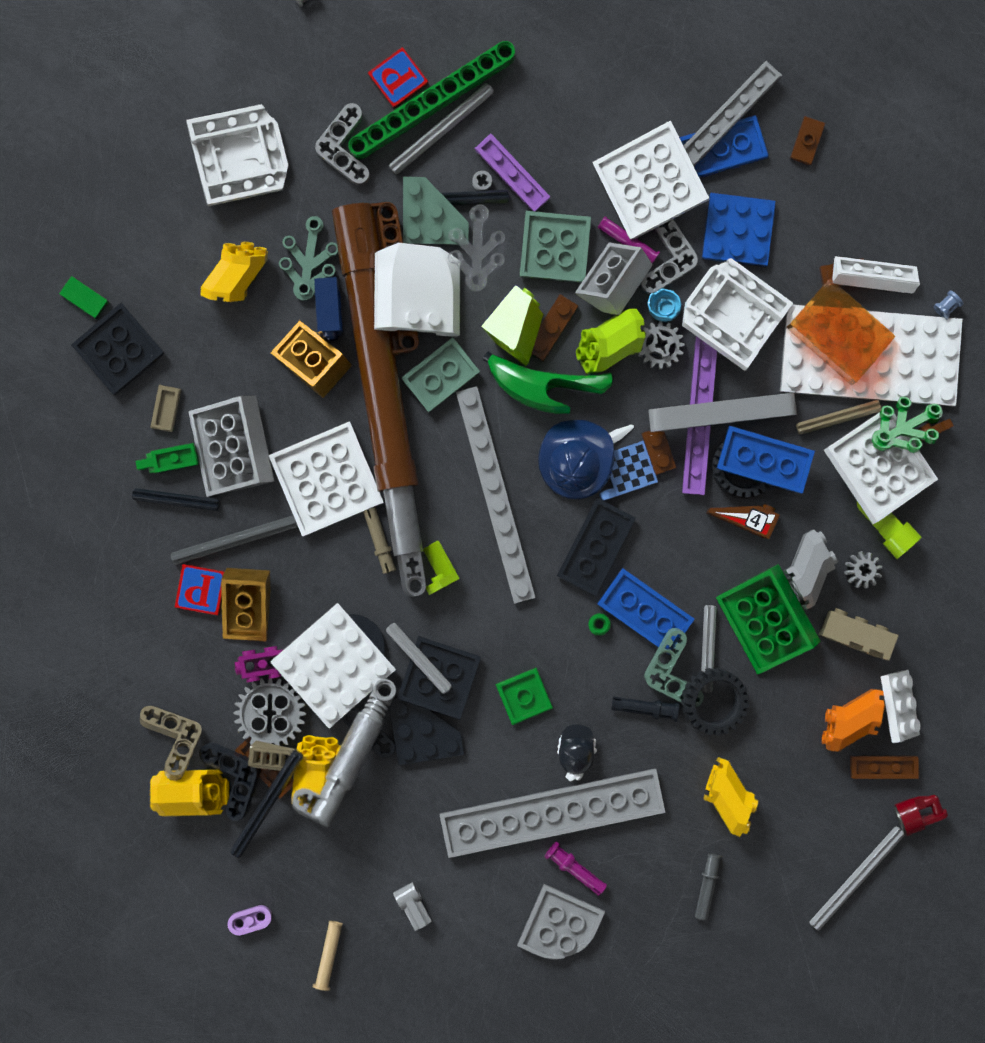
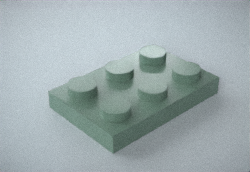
(440, 375)

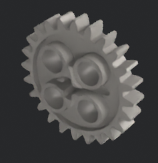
(249, 713)

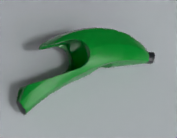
(532, 386)

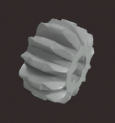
(856, 573)

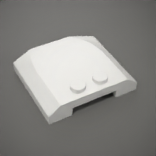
(238, 154)
(417, 290)
(734, 312)

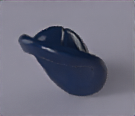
(576, 458)

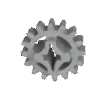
(669, 341)

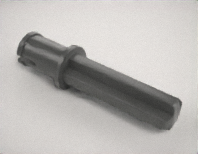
(708, 885)

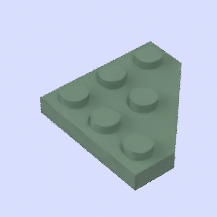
(428, 214)

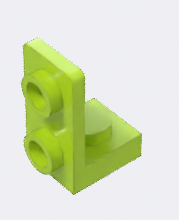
(442, 566)

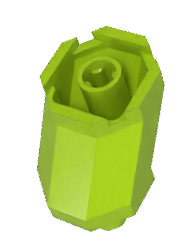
(611, 341)

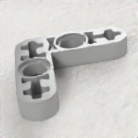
(336, 142)
(676, 253)

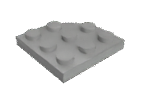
(559, 925)

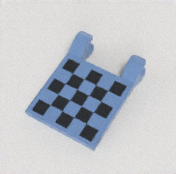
(630, 471)

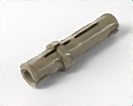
(379, 540)

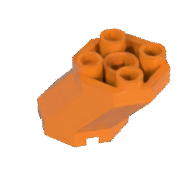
(853, 720)

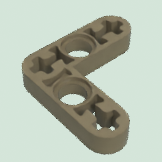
(180, 733)

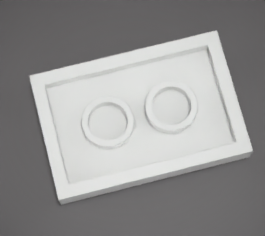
(900, 706)

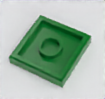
(524, 696)

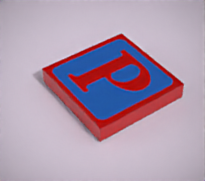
(398, 78)
(199, 590)

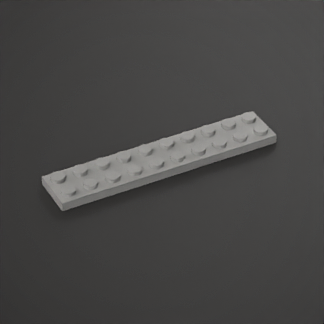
(552, 813)

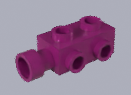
(260, 664)

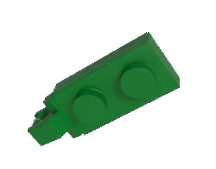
(169, 459)

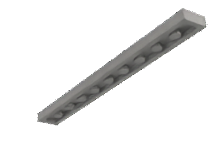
(495, 494)

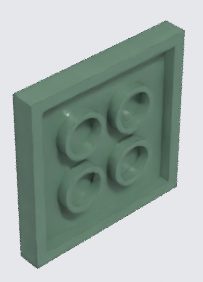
(555, 246)

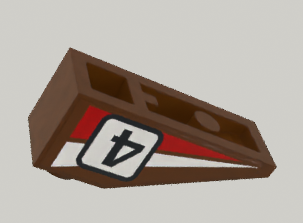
(753, 519)

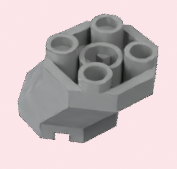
(810, 567)

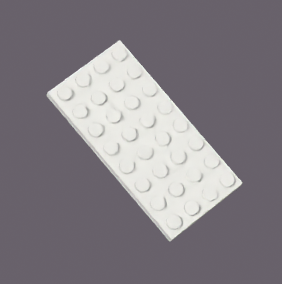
(915, 365)

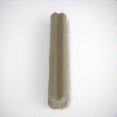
(838, 417)

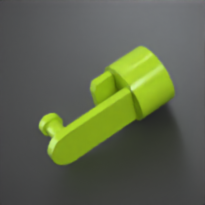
(898, 536)

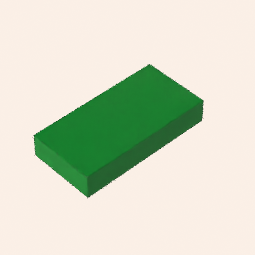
(83, 297)

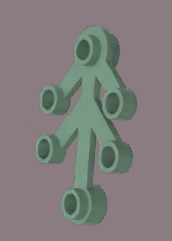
(308, 261)

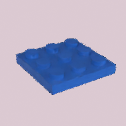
(738, 229)

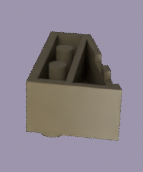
(858, 634)

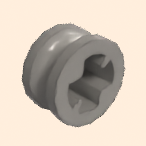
(488, 180)

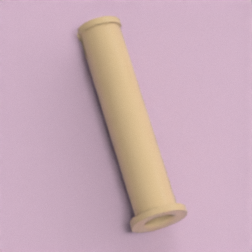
(328, 956)

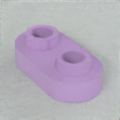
(250, 920)

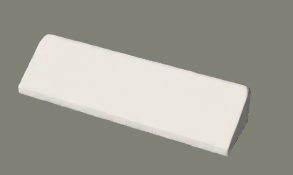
(875, 275)

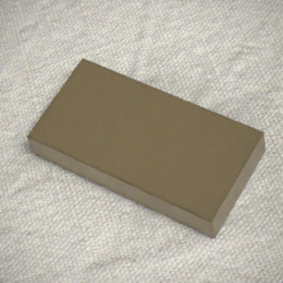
(165, 408)

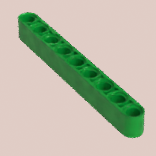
(438, 91)

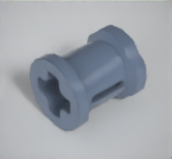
(948, 304)

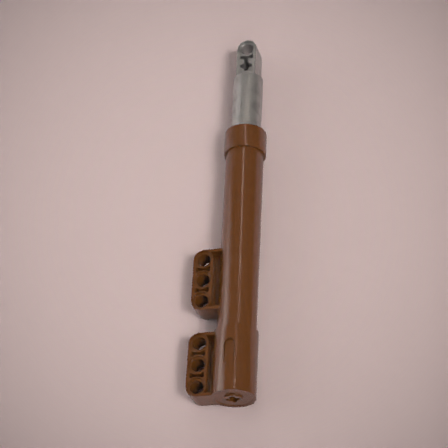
(358, 237)

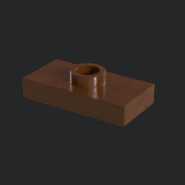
(807, 140)

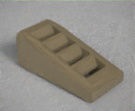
(264, 748)

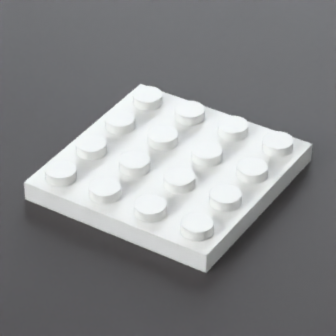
(651, 180)
(876, 477)
(326, 479)
(332, 665)

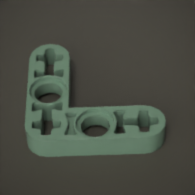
(664, 669)

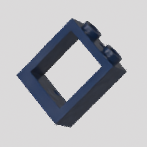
(328, 308)

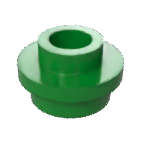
(606, 624)

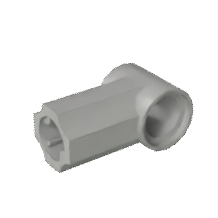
(410, 901)

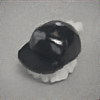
(576, 750)

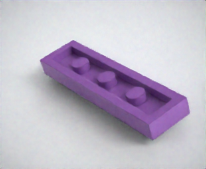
(512, 173)

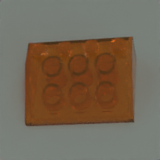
(841, 332)

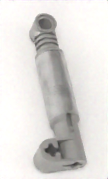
(349, 757)

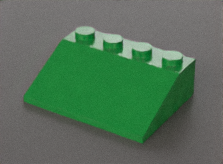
(768, 619)

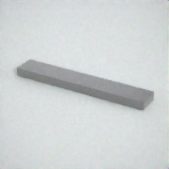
(731, 112)

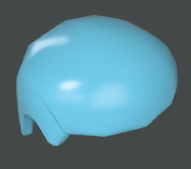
(664, 305)

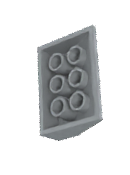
(231, 445)

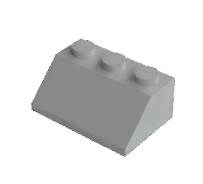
(614, 277)

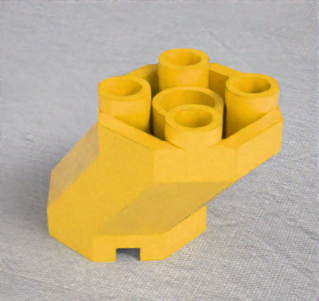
(234, 272)
(316, 762)
(193, 794)
(730, 798)

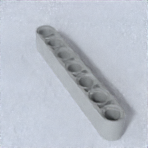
(722, 412)

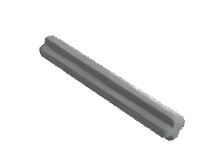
(708, 645)
(418, 658)

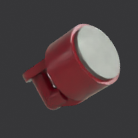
(909, 816)

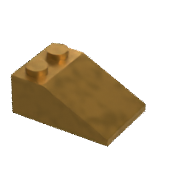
(311, 359)
(245, 604)

